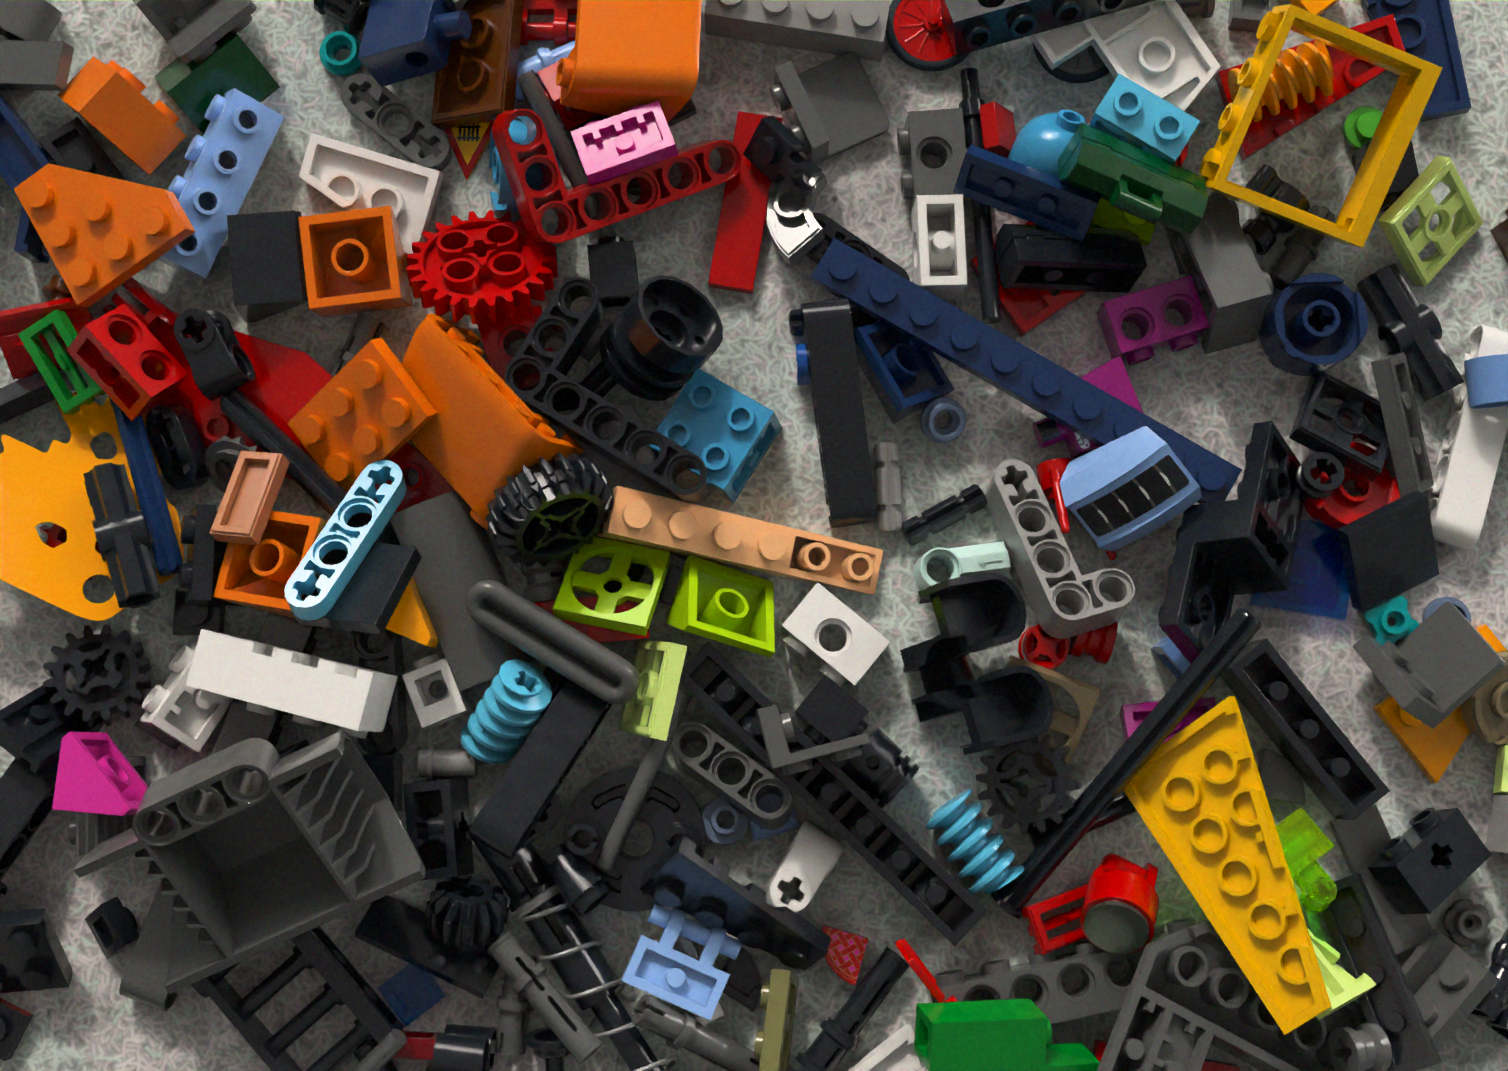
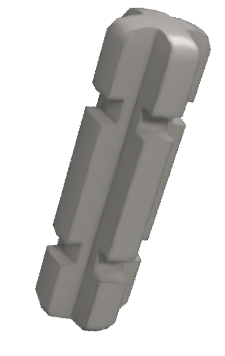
(888, 487)

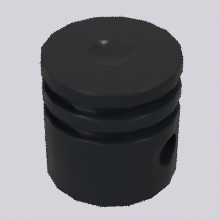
(888, 776)

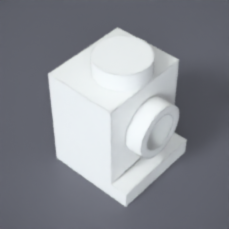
(428, 708)

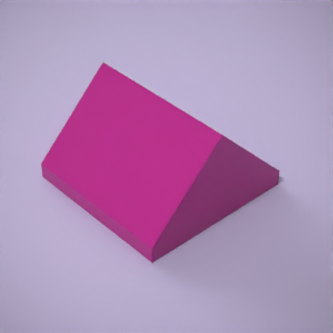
(96, 777)

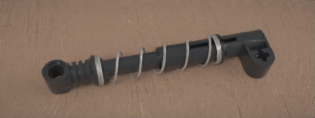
(577, 961)

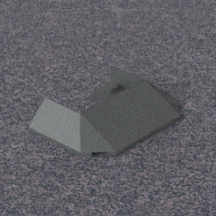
(1196, 996)

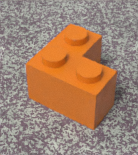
(113, 105)

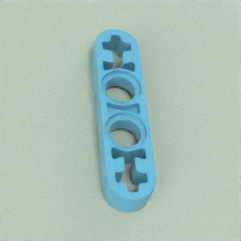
(341, 536)

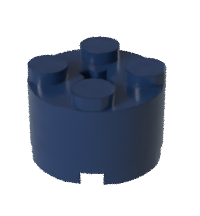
(1330, 307)

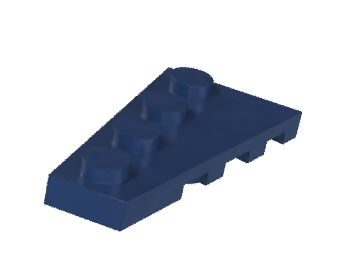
(1431, 35)

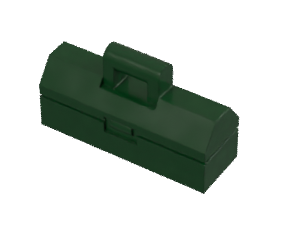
(1133, 180)

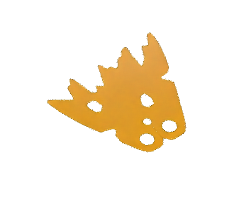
(52, 489)

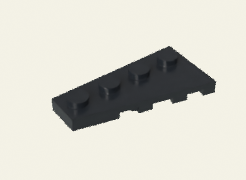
(717, 901)

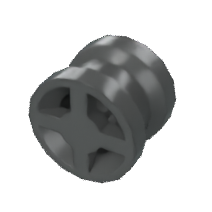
(1360, 1049)

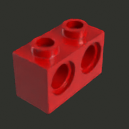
(127, 361)

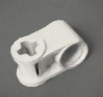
(809, 861)

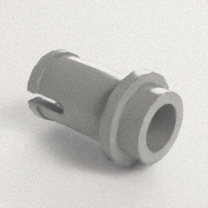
(446, 763)

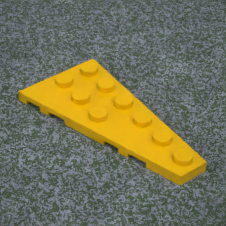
(1220, 835)

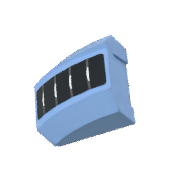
(1127, 488)

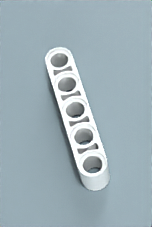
(1469, 456)

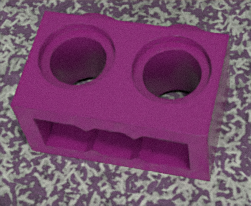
(1147, 311)

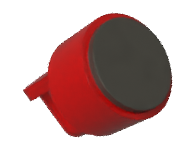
(1120, 905)

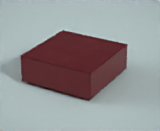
(418, 1046)

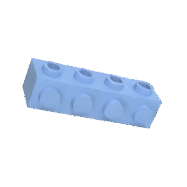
(220, 176)

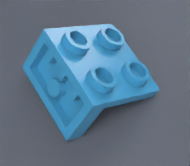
(722, 430)

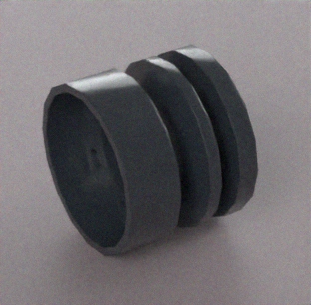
(661, 338)

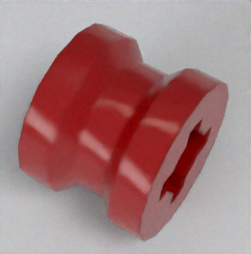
(1095, 643)
(1048, 646)

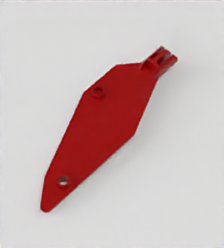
(282, 387)

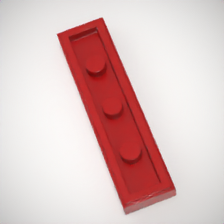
(741, 218)

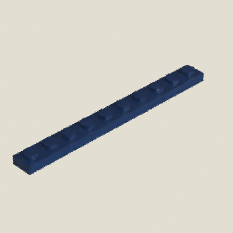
(1006, 362)

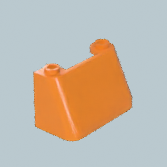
(632, 56)
(480, 421)

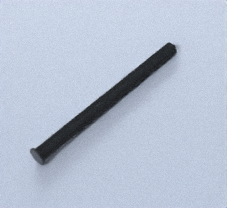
(1129, 760)

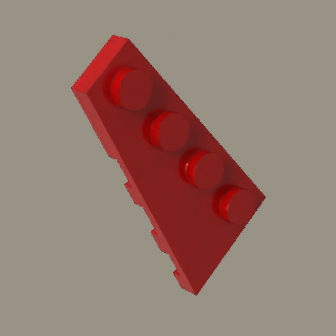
(1349, 75)

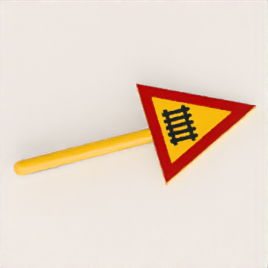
(469, 144)

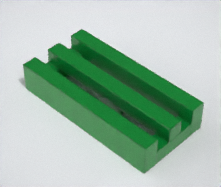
(48, 370)

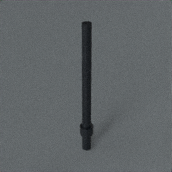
(981, 213)

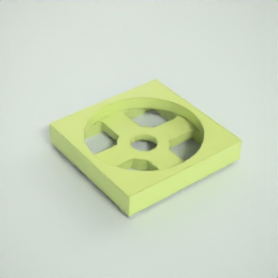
(1447, 241)
(654, 689)

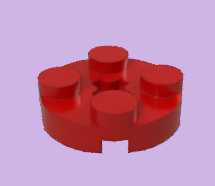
(1343, 508)

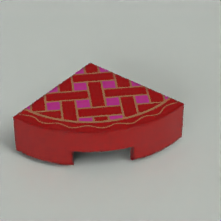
(845, 952)

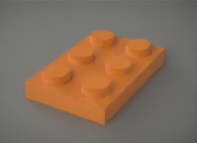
(362, 414)

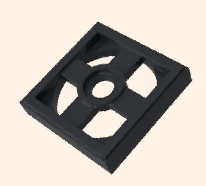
(1354, 407)

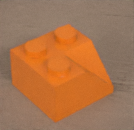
(354, 262)
(259, 573)

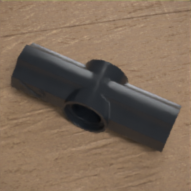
(1410, 330)
(122, 535)

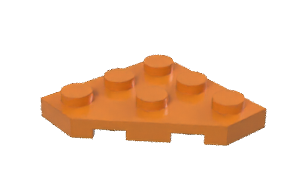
(100, 226)

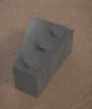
(1224, 274)

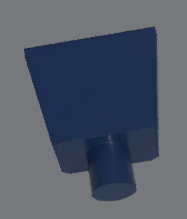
(409, 38)

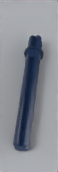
(149, 492)

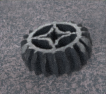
(549, 509)

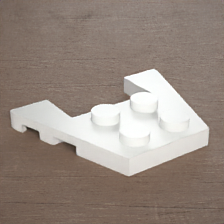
(1145, 44)

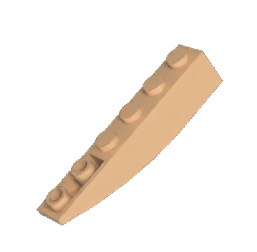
(740, 541)

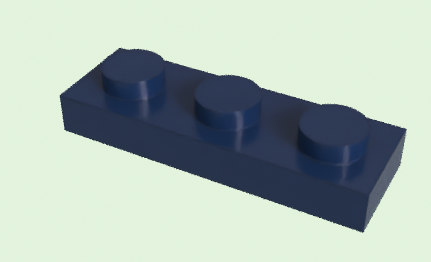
(1026, 193)

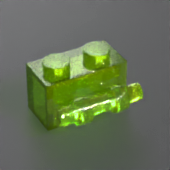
(1304, 851)

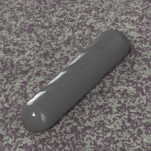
(552, 641)

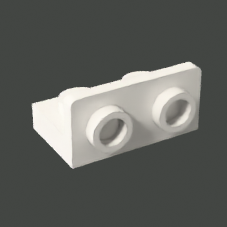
(178, 707)

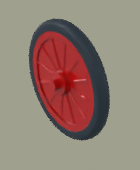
(919, 35)

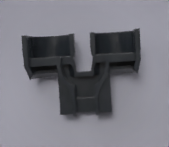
(975, 617)

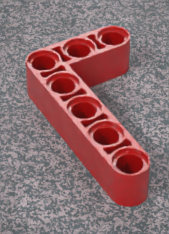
(612, 194)

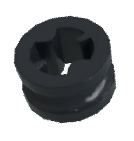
(1313, 488)

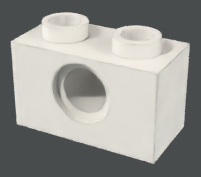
(939, 245)
(821, 610)

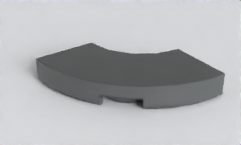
(792, 218)

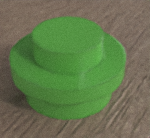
(1361, 126)

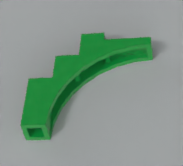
(993, 1038)

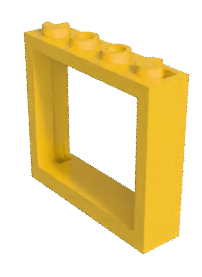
(1384, 151)

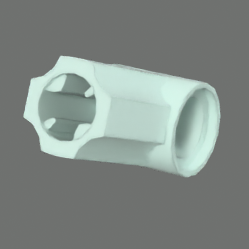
(964, 562)

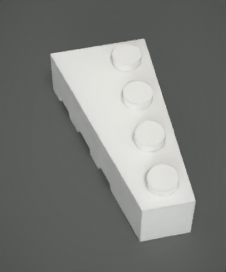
(291, 682)

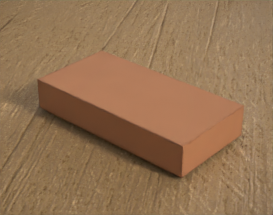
(249, 497)

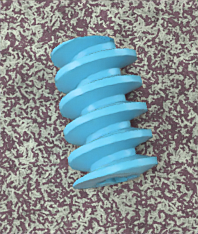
(506, 712)
(973, 844)

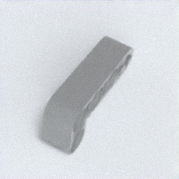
(1018, 499)

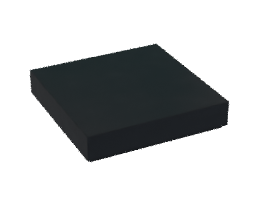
(1389, 551)
(372, 591)

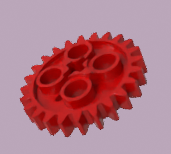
(480, 267)

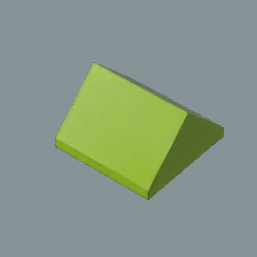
(725, 606)

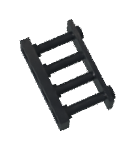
(341, 987)

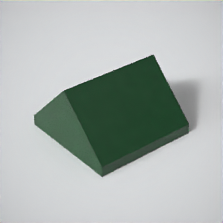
(228, 67)

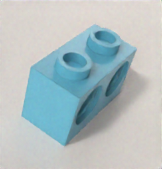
(1144, 120)

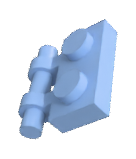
(674, 975)

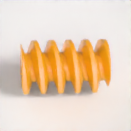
(1292, 75)

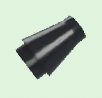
(575, 880)

